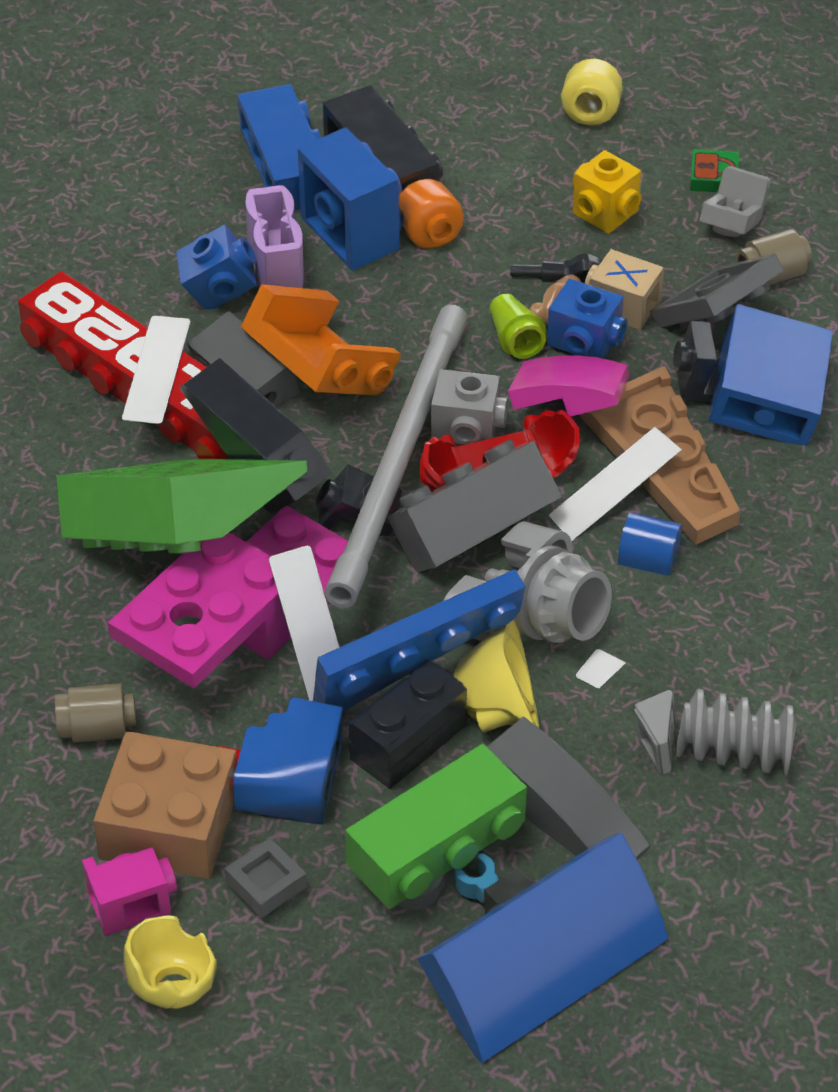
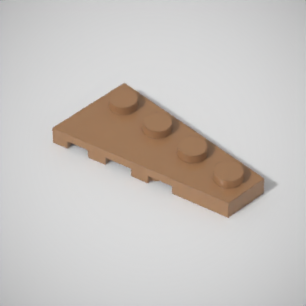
(686, 485)

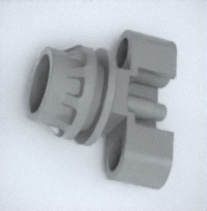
(561, 592)

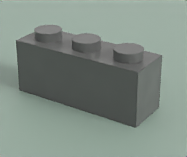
(473, 504)

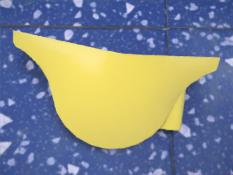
(498, 680)

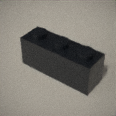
(390, 139)

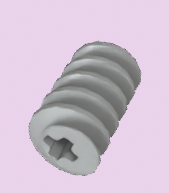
(737, 732)

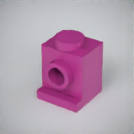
(129, 889)

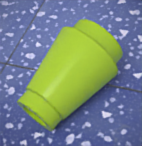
(517, 327)

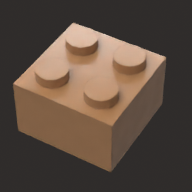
(167, 799)

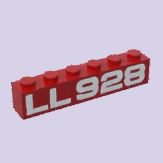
(106, 347)

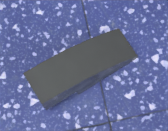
(561, 793)

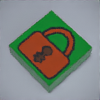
(708, 168)

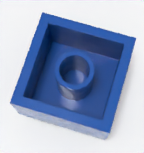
(349, 198)

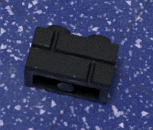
(408, 723)

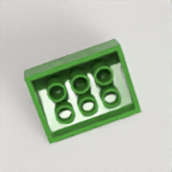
(169, 501)

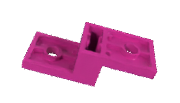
(229, 591)

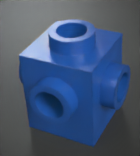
(217, 267)
(586, 320)

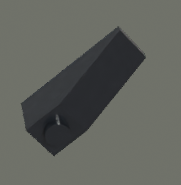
(252, 427)

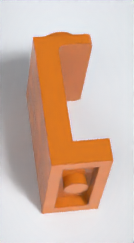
(295, 331)

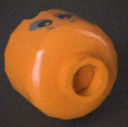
(427, 210)

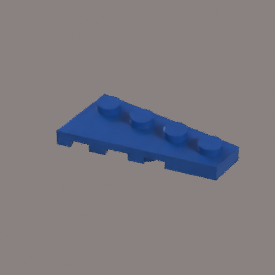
(392, 652)

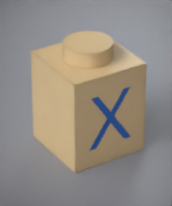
(632, 278)

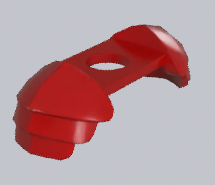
(552, 432)

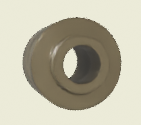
(791, 249)
(94, 712)

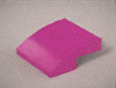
(580, 380)

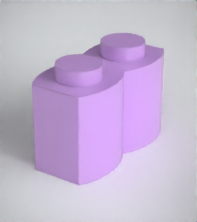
(275, 237)

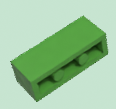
(436, 826)

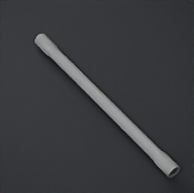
(353, 563)

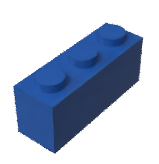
(273, 130)

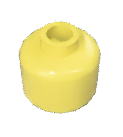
(591, 92)

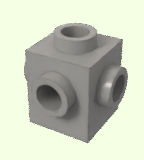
(467, 406)

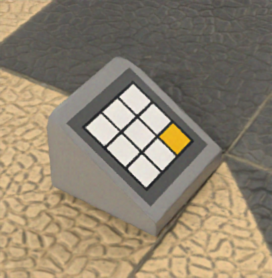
(656, 728)

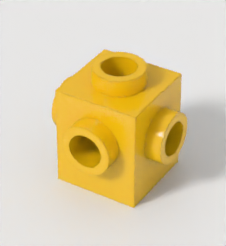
(606, 191)

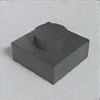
(265, 877)

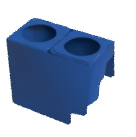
(287, 761)

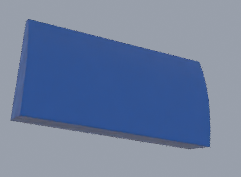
(546, 946)

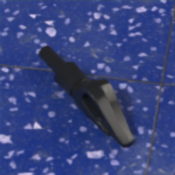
(555, 270)

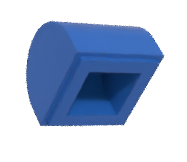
(649, 543)

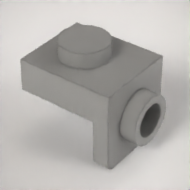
(738, 202)

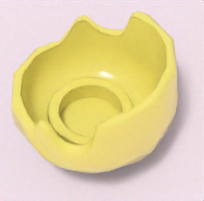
(161, 949)

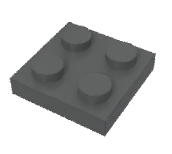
(717, 291)

